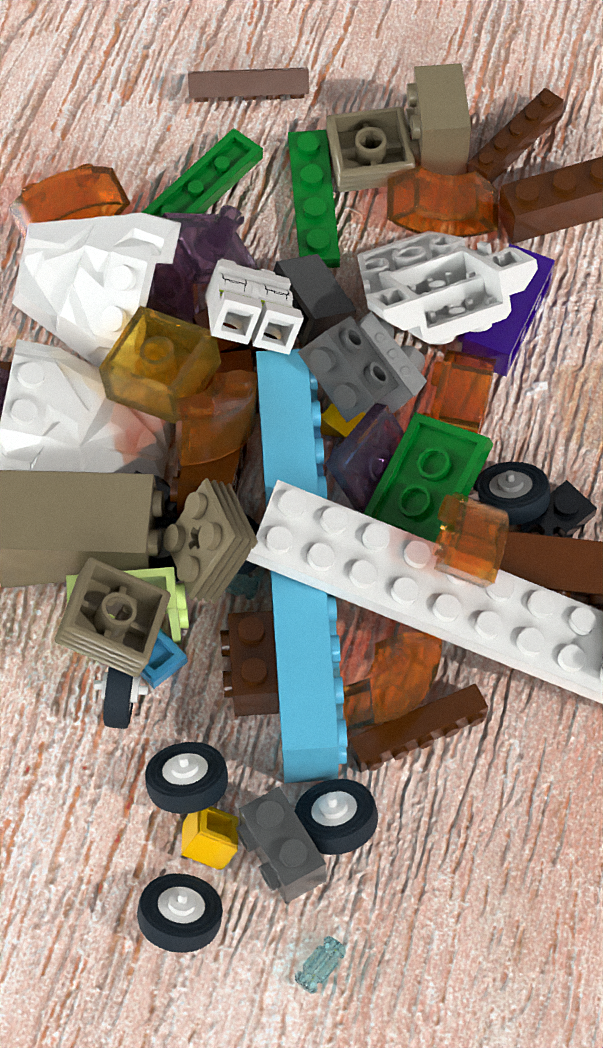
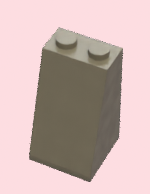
(64, 518)

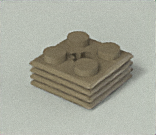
(369, 147)
(210, 540)
(117, 642)

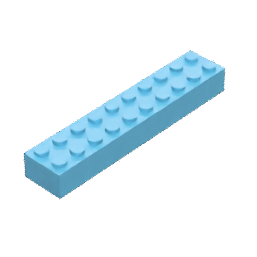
(302, 615)

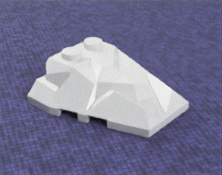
(91, 276)
(441, 286)
(64, 423)

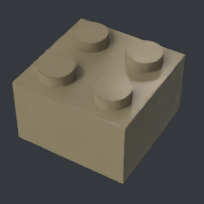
(439, 118)

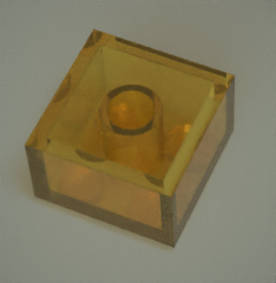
(159, 362)

